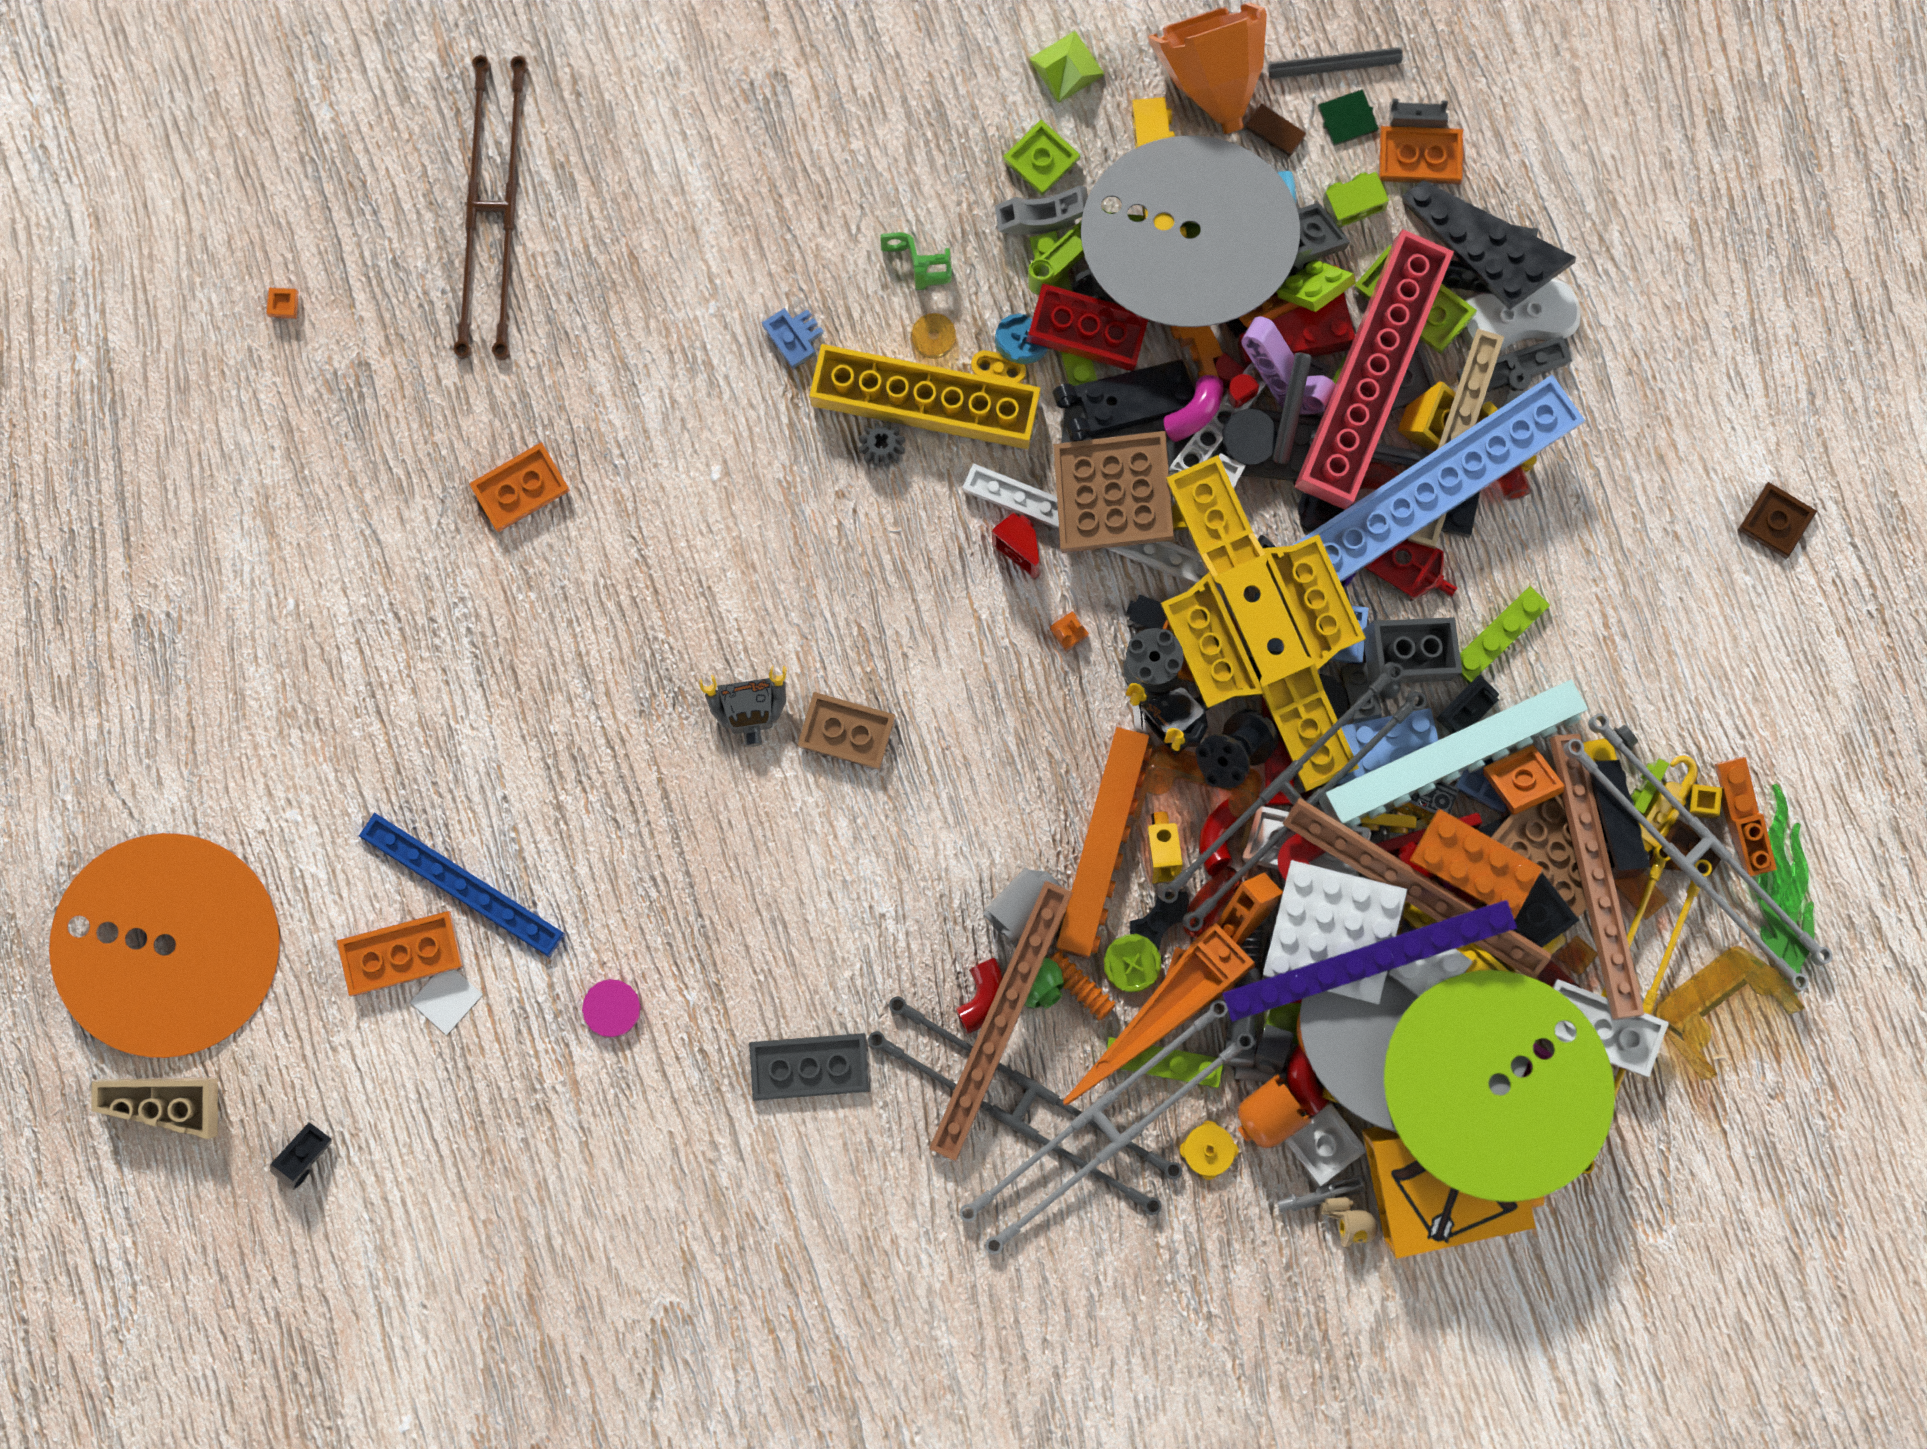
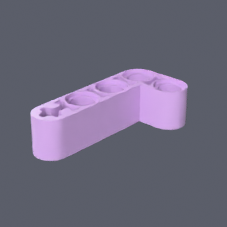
(1275, 362)

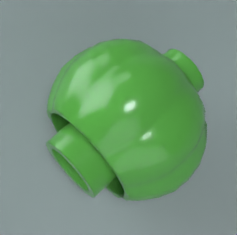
(1046, 986)

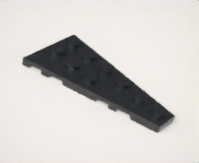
(1496, 252)

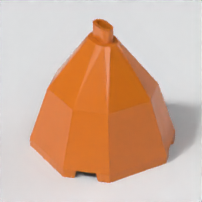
(1216, 60)

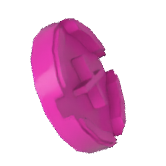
(611, 1008)

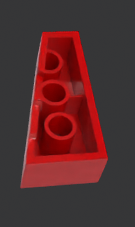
(1313, 332)

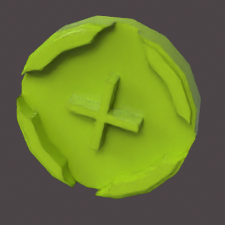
(1132, 963)

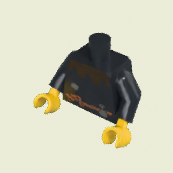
(1172, 716)

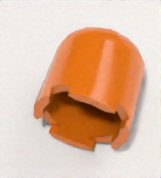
(1270, 1115)

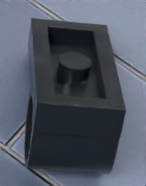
(296, 1159)

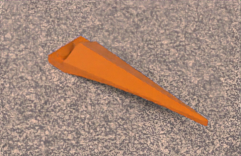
(1197, 980)

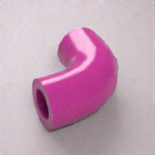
(1198, 412)

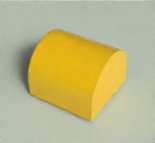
(1705, 801)

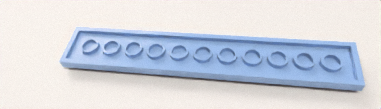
(1448, 477)

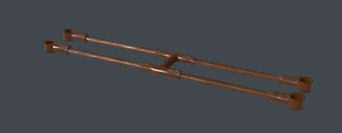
(474, 206)

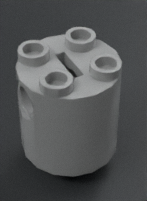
(1014, 905)

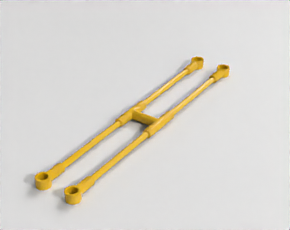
(1651, 995)

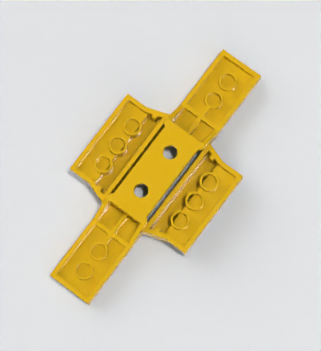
(1312, 602)

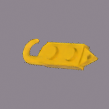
(1660, 811)

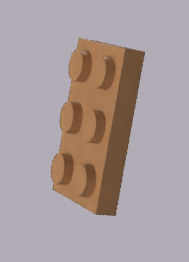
(846, 731)

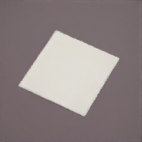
(446, 999)

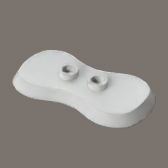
(1543, 315)

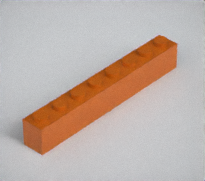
(1102, 843)

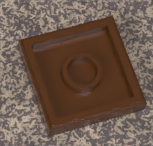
(1777, 520)

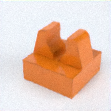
(1069, 631)

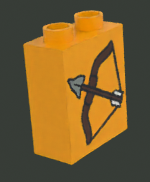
(1425, 1213)

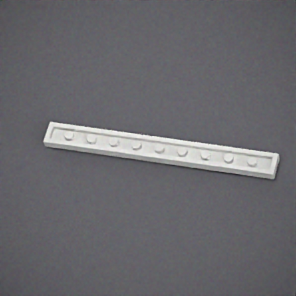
(1044, 509)

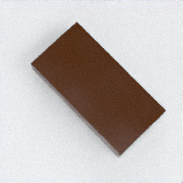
(1275, 130)

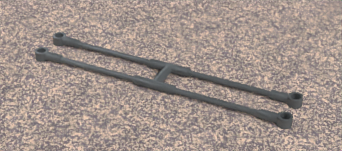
(1282, 783)
(1015, 1120)

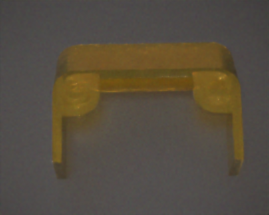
(1708, 989)

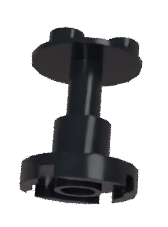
(1244, 742)

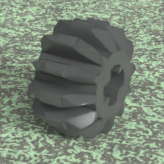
(882, 434)

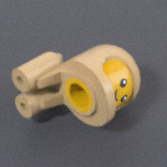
(1353, 1224)

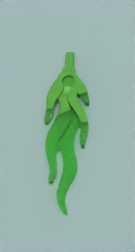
(1787, 891)

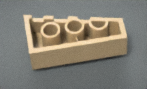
(170, 1103)

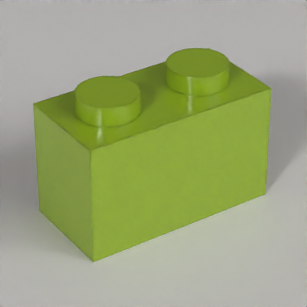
(1355, 199)

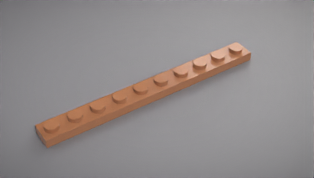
(1597, 883)
(1421, 890)
(1001, 1020)

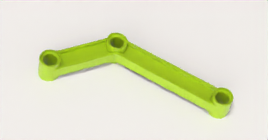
(1069, 251)

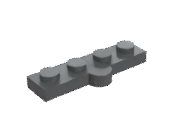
(1519, 366)

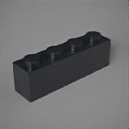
(1619, 826)

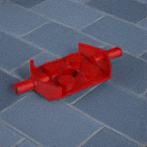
(1417, 576)

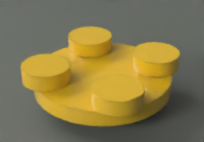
(1209, 1150)

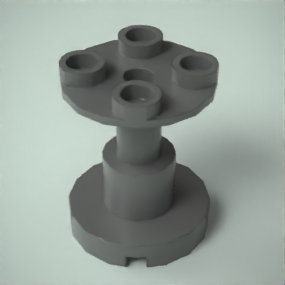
(1153, 660)

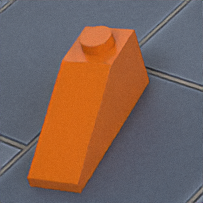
(1249, 907)

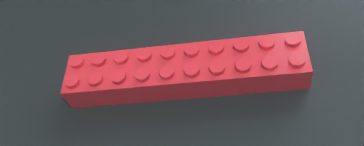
(1374, 370)

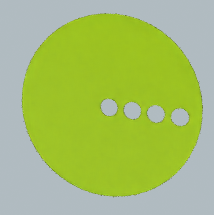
(1489, 1142)

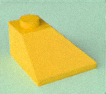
(1427, 416)

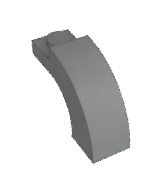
(1041, 215)

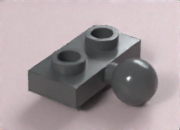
(1357, 684)

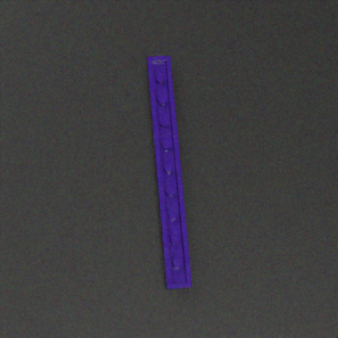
(1369, 960)

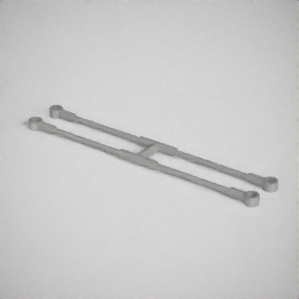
(1687, 863)
(1117, 1140)

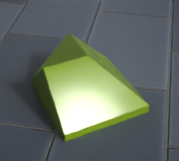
(1066, 66)

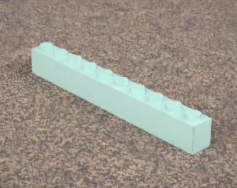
(1454, 754)

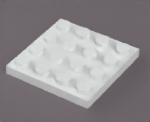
(1330, 915)

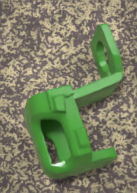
(920, 263)

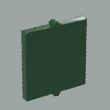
(1348, 117)

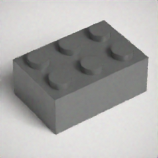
(1421, 646)

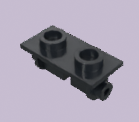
(1460, 277)

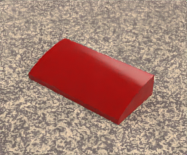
(1087, 327)

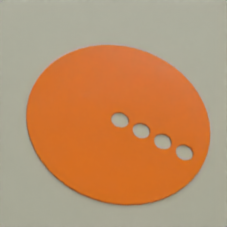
(178, 1000)

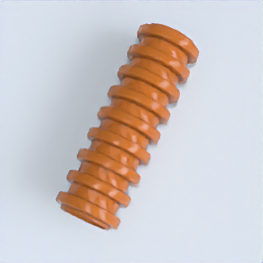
(1083, 988)

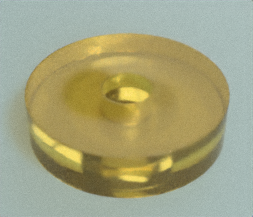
(933, 347)

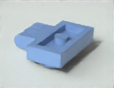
(793, 335)

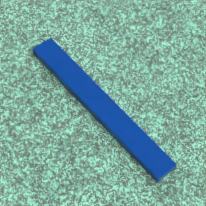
(462, 885)

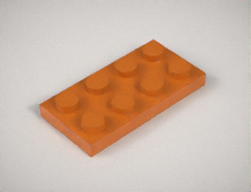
(1475, 862)
(399, 953)

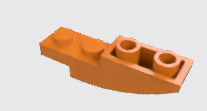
(1203, 348)
(1743, 817)

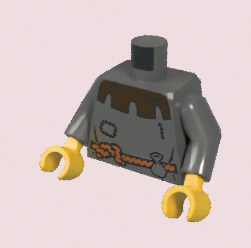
(748, 704)

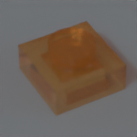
(1577, 955)

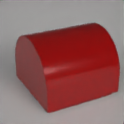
(1227, 369)
(1242, 389)

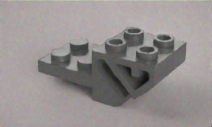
(1318, 236)

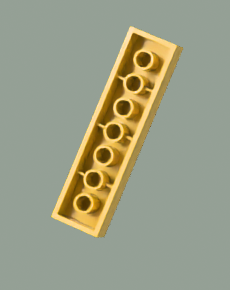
(925, 396)

